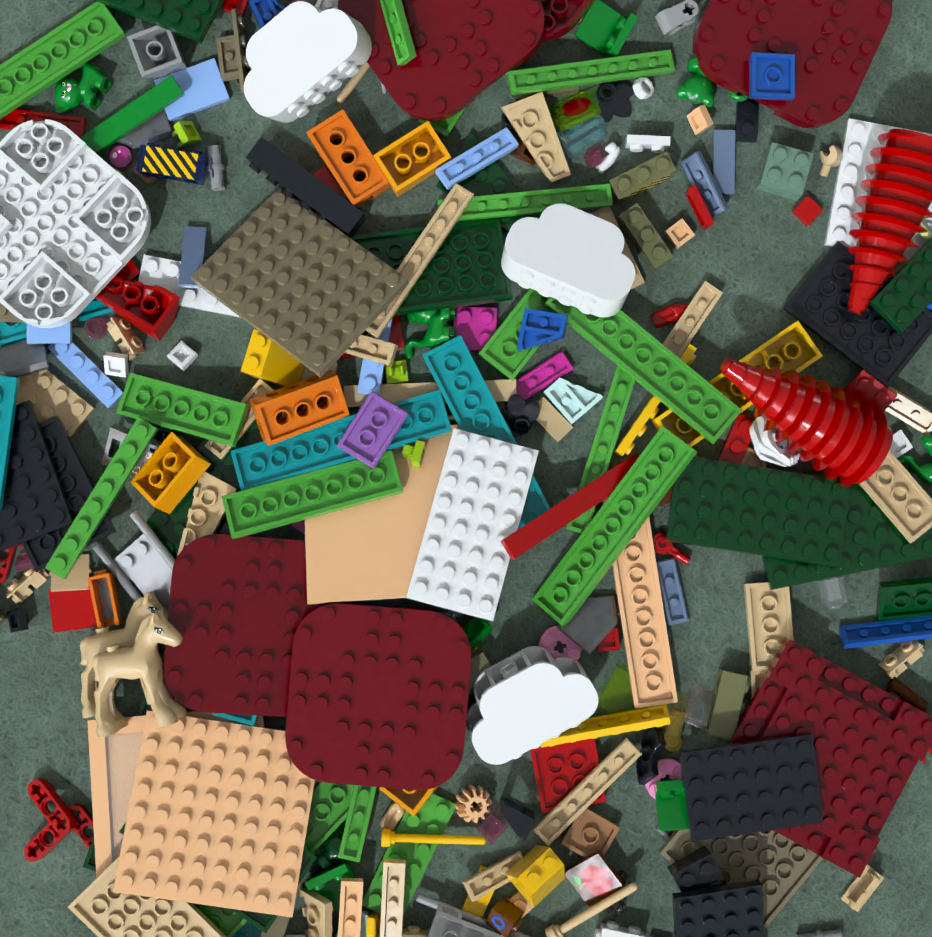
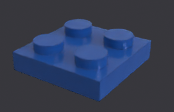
(772, 76)

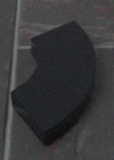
(651, 748)

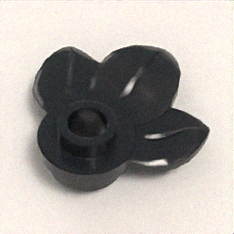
(616, 103)
(519, 410)

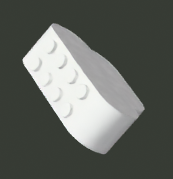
(302, 59)
(570, 259)
(527, 703)

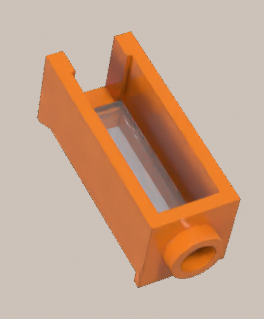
(105, 599)

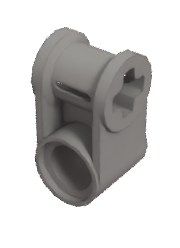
(674, 19)

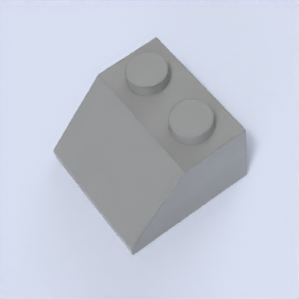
(156, 52)

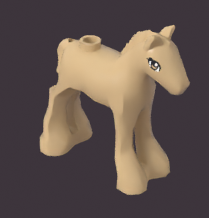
(125, 637)
(133, 663)

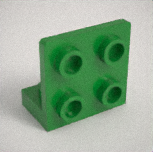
(605, 29)
(671, 805)
(328, 882)

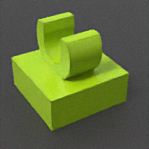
(186, 133)
(397, 373)
(415, 453)

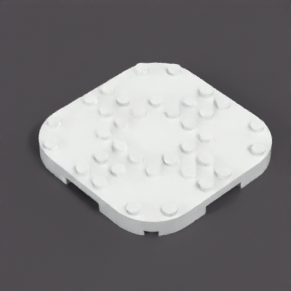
(62, 223)

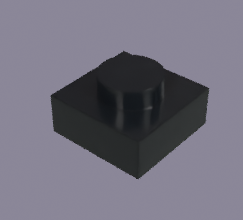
(18, 620)

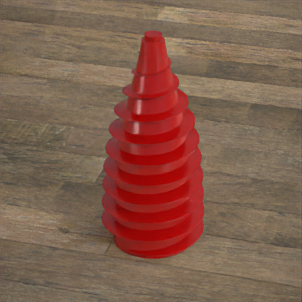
(891, 211)
(817, 419)

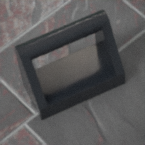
(518, 817)

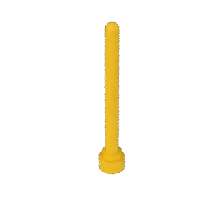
(390, 838)

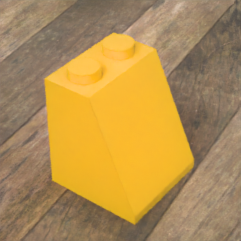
(270, 362)
(537, 874)

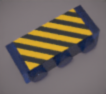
(172, 164)

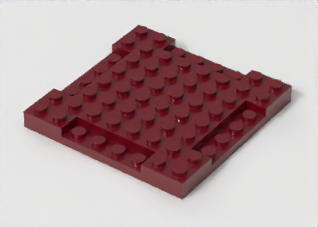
(861, 746)

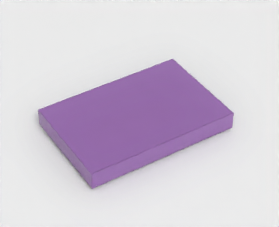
(373, 430)

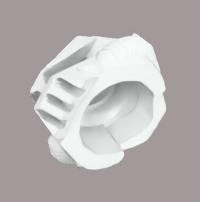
(768, 448)

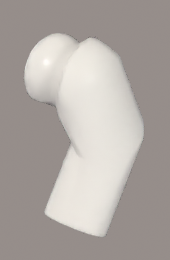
(609, 160)

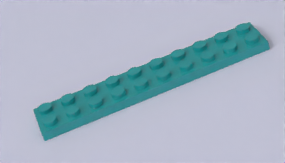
(475, 407)
(318, 447)

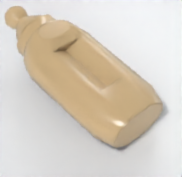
(392, 816)

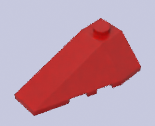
(143, 305)

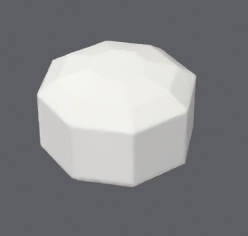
(643, 88)

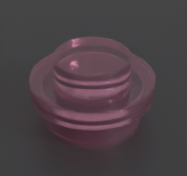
(594, 157)
(96, 328)

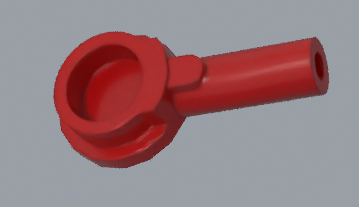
(662, 547)

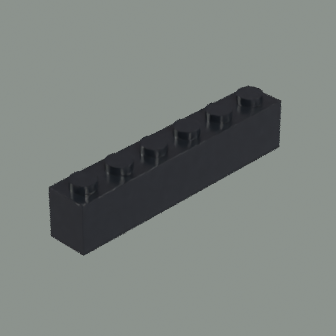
(305, 187)

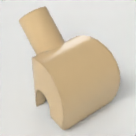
(831, 160)

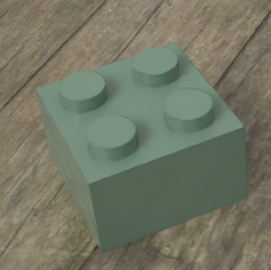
(784, 171)

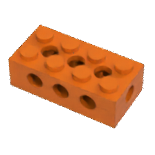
(352, 145)
(308, 417)

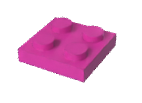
(475, 325)

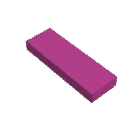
(543, 375)

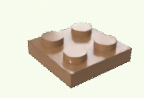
(590, 833)

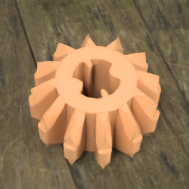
(469, 811)

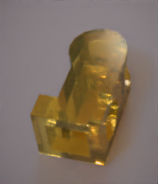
(673, 731)

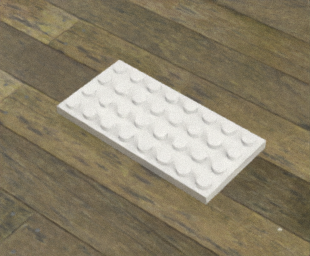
(472, 511)

